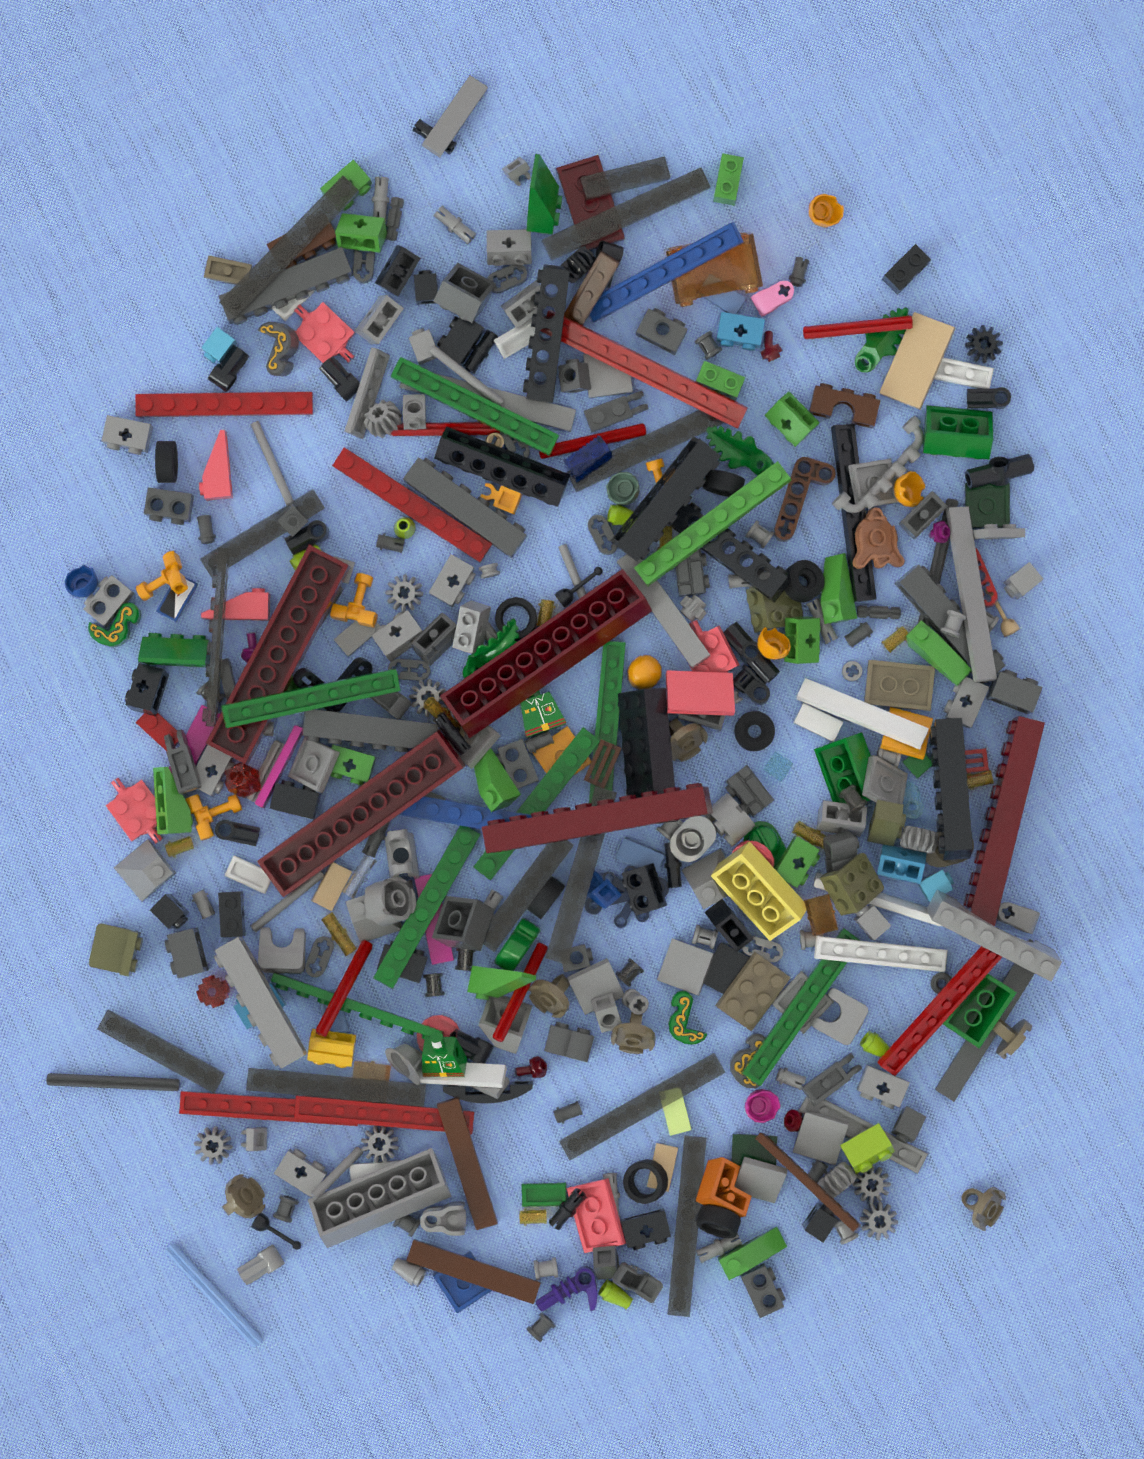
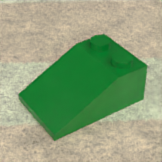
(543, 199)

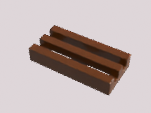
(609, 746)

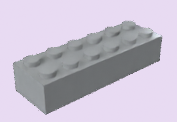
(260, 1001)
(379, 1198)

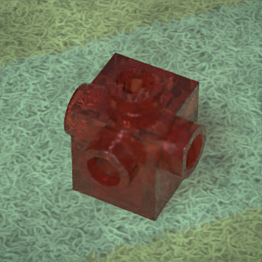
(243, 780)
(221, 987)

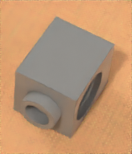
(422, 343)
(414, 411)
(606, 1012)

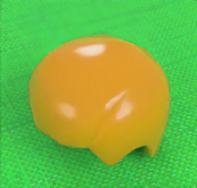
(825, 210)
(909, 489)
(773, 644)
(644, 672)

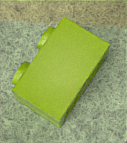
(868, 1149)

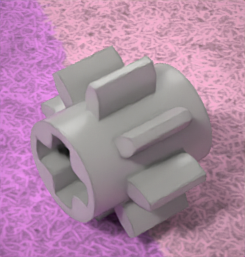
(693, 608)

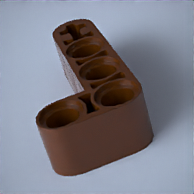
(798, 500)

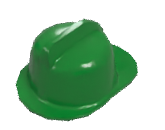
(768, 836)

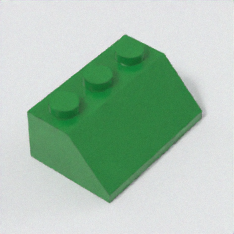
(958, 432)
(174, 650)
(844, 765)
(980, 1010)

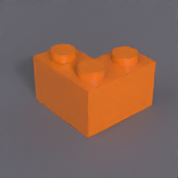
(718, 1187)

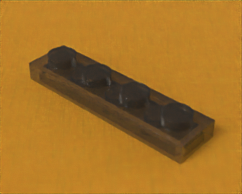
(625, 178)

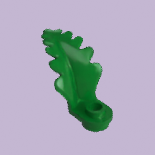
(879, 344)
(739, 451)
(494, 648)

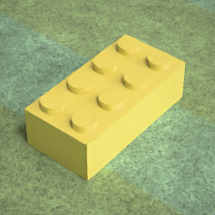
(759, 891)

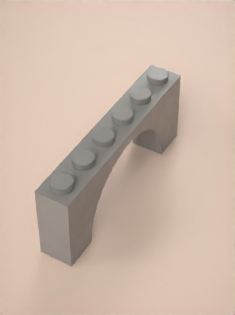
(1029, 955)

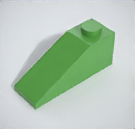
(837, 594)
(937, 653)
(494, 782)
(171, 807)
(496, 982)
(752, 1253)

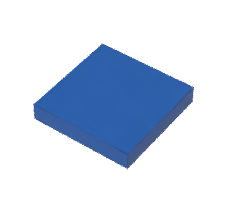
(459, 1292)

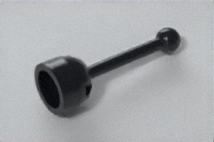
(566, 595)
(262, 1223)

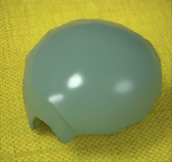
(623, 488)

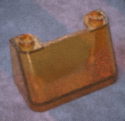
(728, 272)

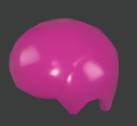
(762, 1105)

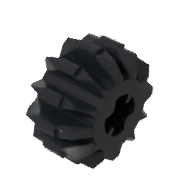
(579, 263)
(991, 340)

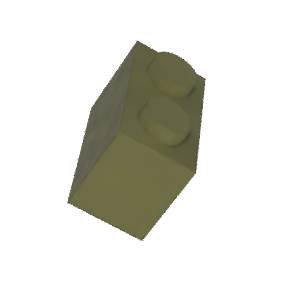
(886, 823)

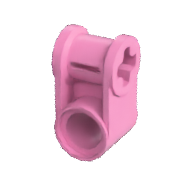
(769, 299)

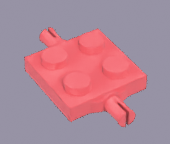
(324, 333)
(721, 655)
(135, 810)

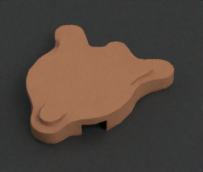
(876, 542)

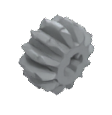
(382, 418)
(397, 591)
(423, 692)
(919, 839)
(386, 1148)
(211, 1153)
(838, 1179)
(878, 1185)
(886, 1218)

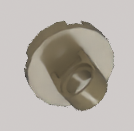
(686, 739)
(550, 995)
(633, 1036)
(1011, 1037)
(244, 1197)
(987, 1208)

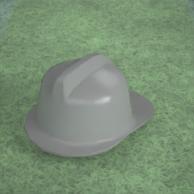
(692, 838)
(405, 1061)

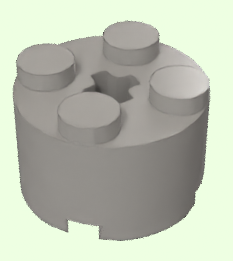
(730, 819)
(389, 901)

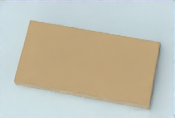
(917, 361)

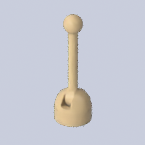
(1008, 626)

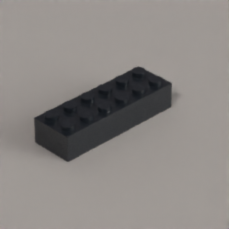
(666, 498)
(646, 741)
(952, 786)

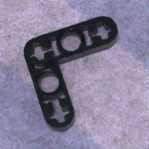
(352, 669)

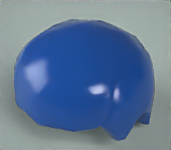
(81, 582)

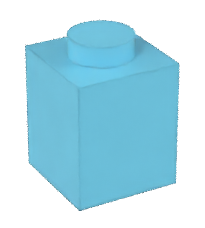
(217, 345)
(937, 881)

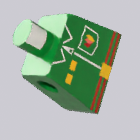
(540, 714)
(443, 1057)

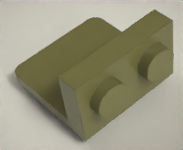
(769, 614)
(853, 885)
(115, 949)

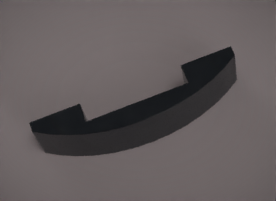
(517, 1089)

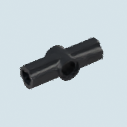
(999, 471)
(742, 641)

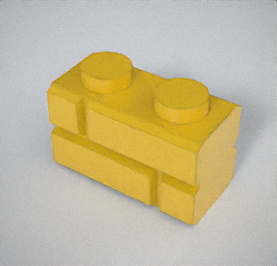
(333, 1049)

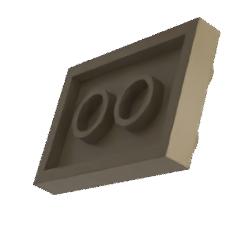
(899, 685)
(753, 991)

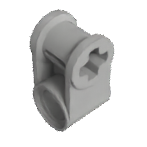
(1020, 918)

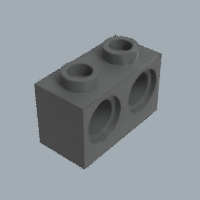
(170, 500)
(523, 763)
(758, 1292)

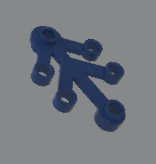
(625, 897)

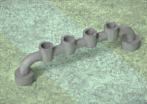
(896, 469)

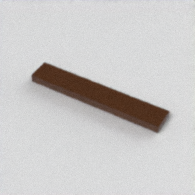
(467, 1163)
(810, 1183)
(473, 1271)

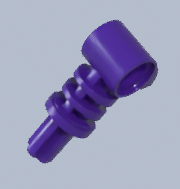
(567, 1288)

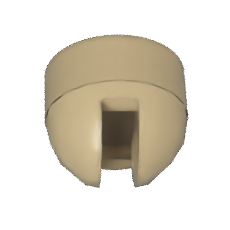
(499, 441)

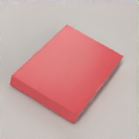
(700, 693)
(597, 1216)

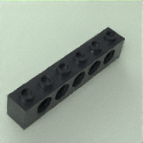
(560, 277)
(512, 464)
(770, 588)

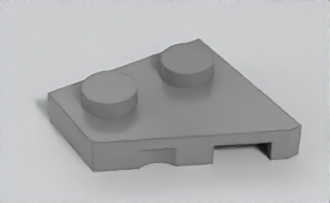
(992, 531)

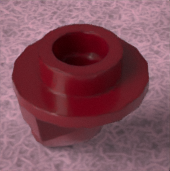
(771, 351)
(537, 1068)
(793, 1120)

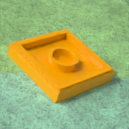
(895, 746)
(549, 754)

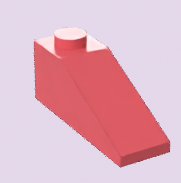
(217, 474)
(247, 606)

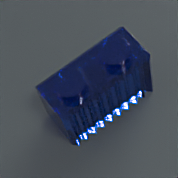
(588, 458)

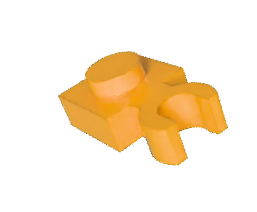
(504, 498)

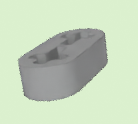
(767, 944)

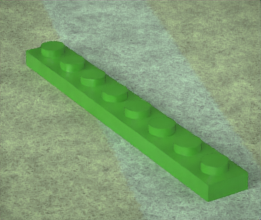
(713, 523)

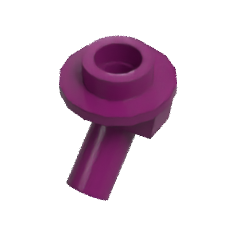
(940, 532)
(252, 642)

